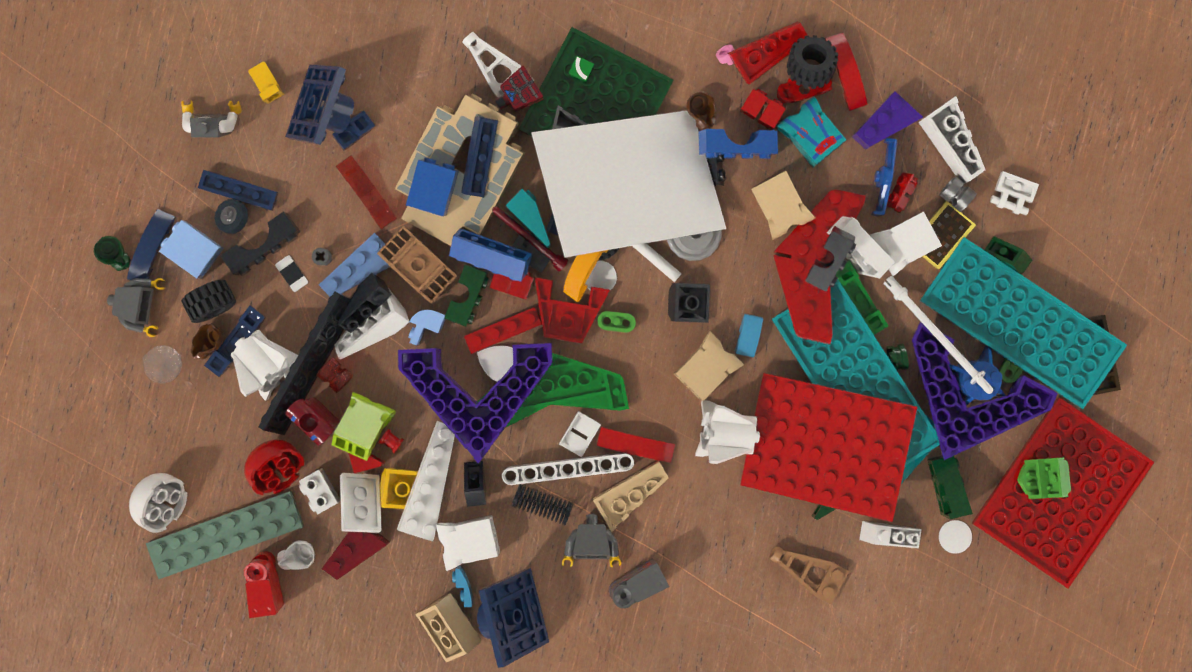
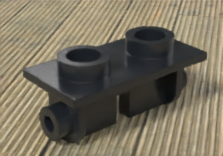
(717, 172)

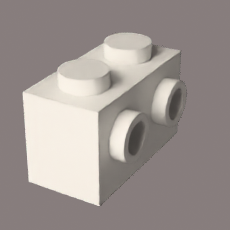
(319, 491)

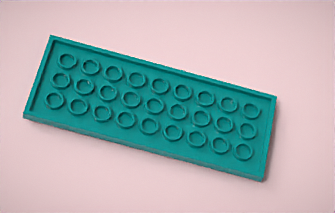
(1023, 323)
(855, 364)

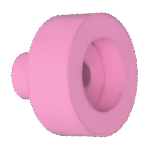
(722, 54)

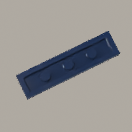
(238, 190)

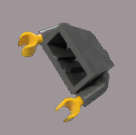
(133, 304)
(591, 542)

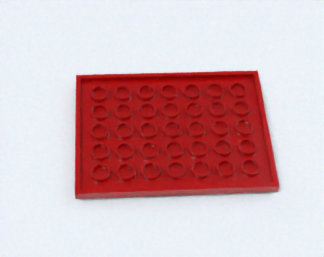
(829, 446)
(1065, 531)

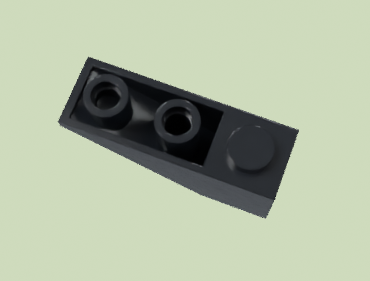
(365, 300)

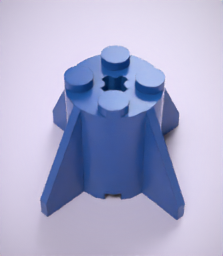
(992, 376)

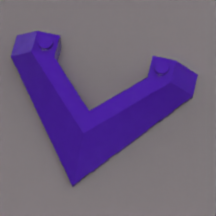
(475, 422)
(965, 427)

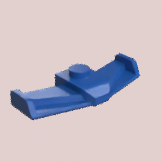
(884, 177)

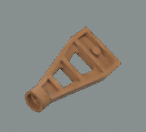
(830, 582)

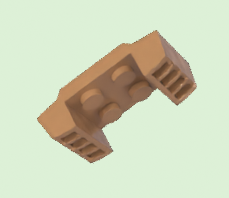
(417, 264)

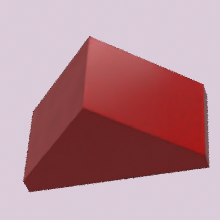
(361, 465)

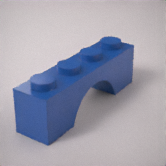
(716, 142)

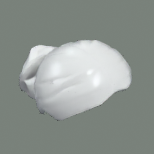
(296, 556)

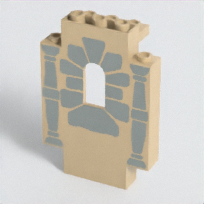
(442, 142)

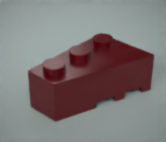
(353, 551)

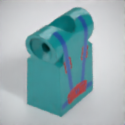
(812, 132)

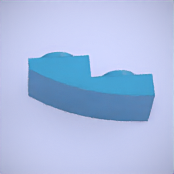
(749, 335)
(462, 581)

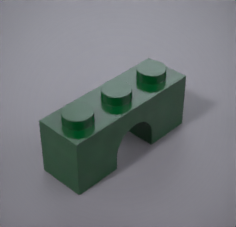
(463, 312)

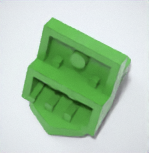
(1045, 478)

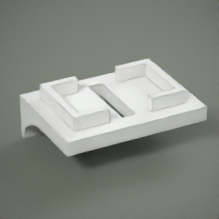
(584, 425)

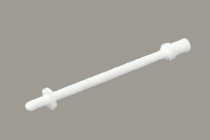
(900, 293)

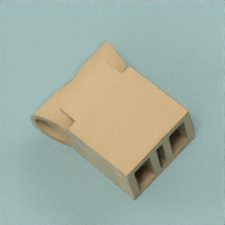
(781, 204)
(707, 367)

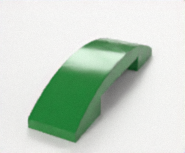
(854, 288)

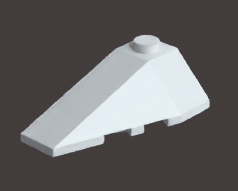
(381, 324)

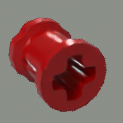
(391, 441)

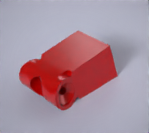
(263, 586)

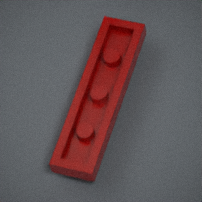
(502, 330)

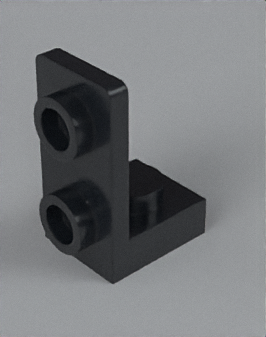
(538, 259)

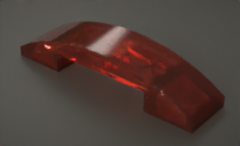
(366, 192)

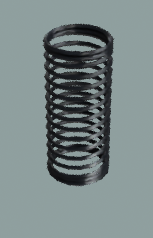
(553, 505)

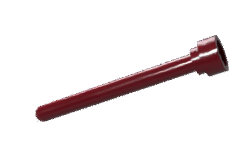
(558, 261)

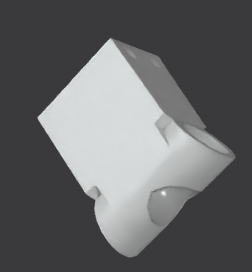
(907, 241)
(468, 541)

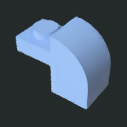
(424, 320)

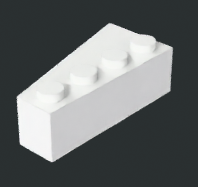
(953, 140)

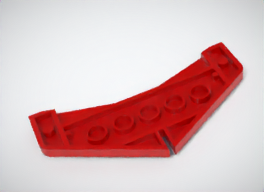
(807, 303)

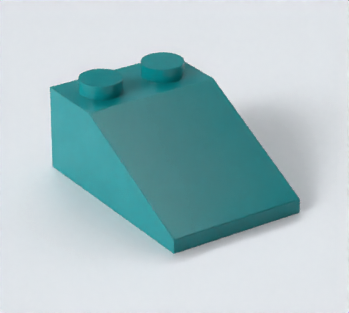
(527, 211)

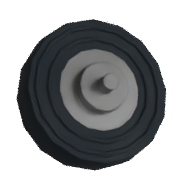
(231, 216)

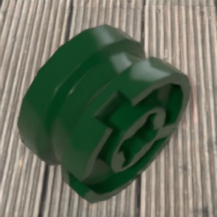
(898, 356)

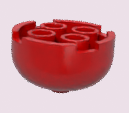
(265, 460)

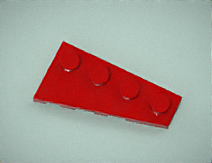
(762, 54)

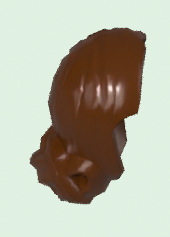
(702, 109)
(206, 341)

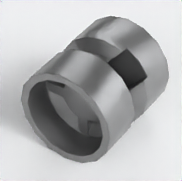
(958, 194)

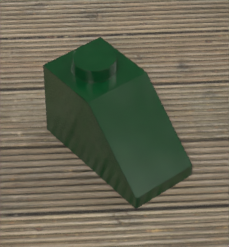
(1009, 254)

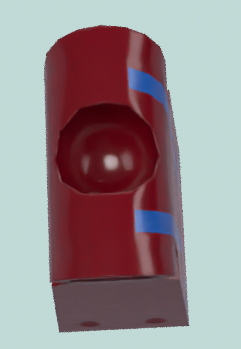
(313, 419)

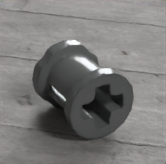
(315, 256)

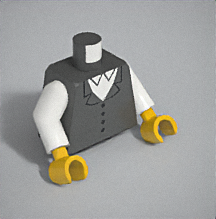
(209, 124)

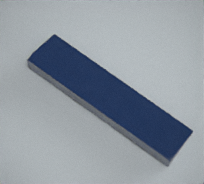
(479, 156)

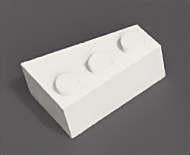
(867, 256)

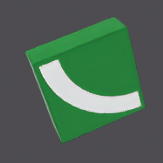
(581, 68)

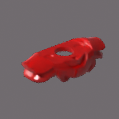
(790, 93)

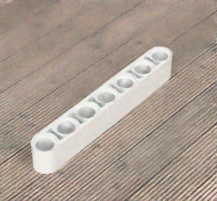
(558, 465)

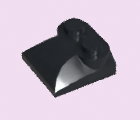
(689, 302)

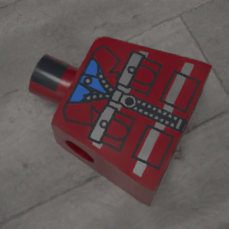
(519, 91)

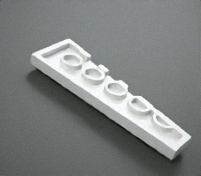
(427, 491)

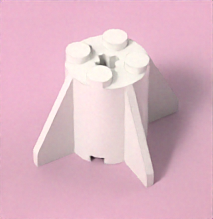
(260, 364)
(725, 433)

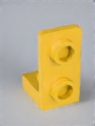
(265, 82)

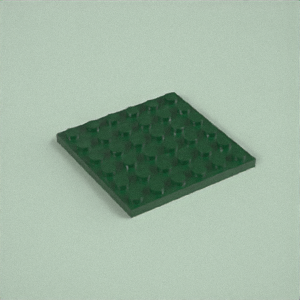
(614, 90)

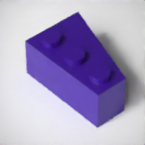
(887, 120)

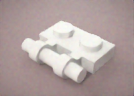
(1015, 187)

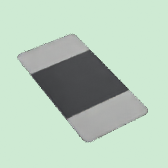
(291, 273)

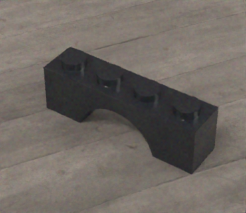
(281, 230)

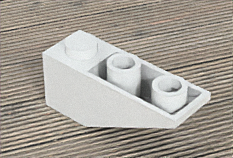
(889, 534)

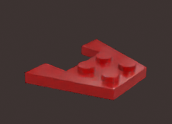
(566, 319)

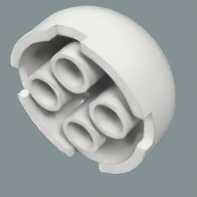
(148, 497)

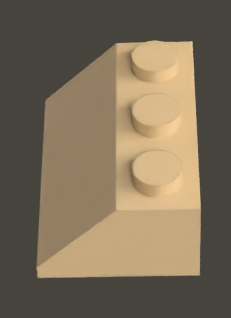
(448, 628)

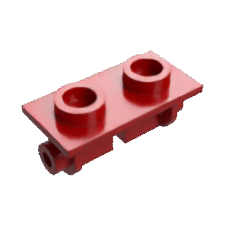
(905, 184)

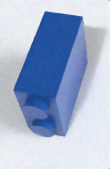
(432, 187)

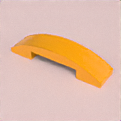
(579, 273)

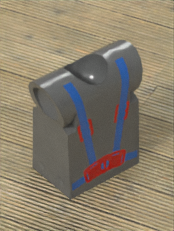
(638, 584)

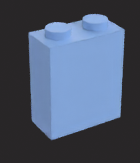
(190, 249)

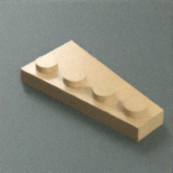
(630, 493)

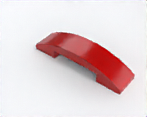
(848, 73)
(635, 445)

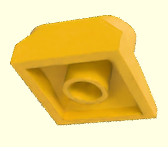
(396, 487)

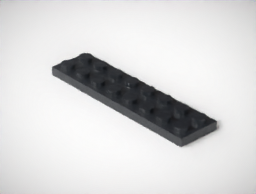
(307, 365)

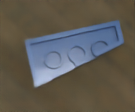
(356, 267)

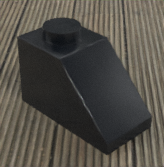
(474, 484)

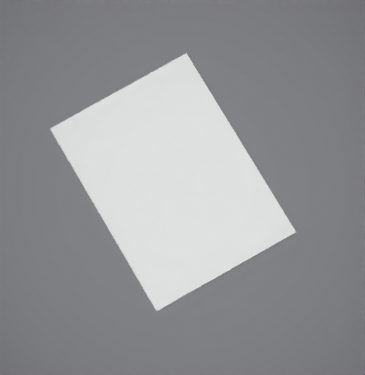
(627, 182)

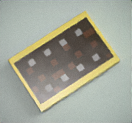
(950, 229)

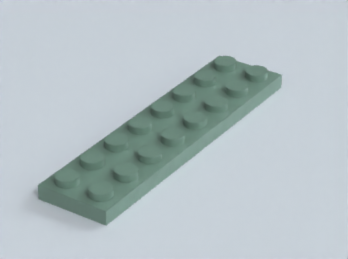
(224, 535)

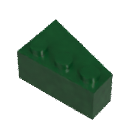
(949, 487)

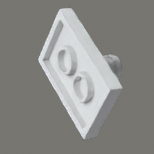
(360, 502)

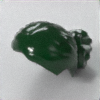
(111, 252)

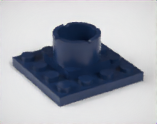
(320, 105)
(512, 617)

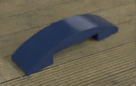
(150, 244)
(221, 358)

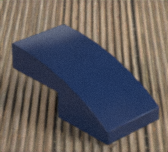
(356, 129)

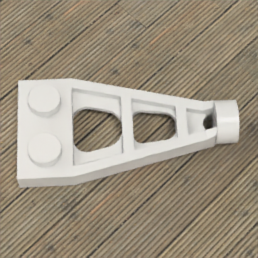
(478, 49)

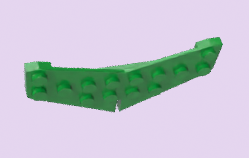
(574, 385)

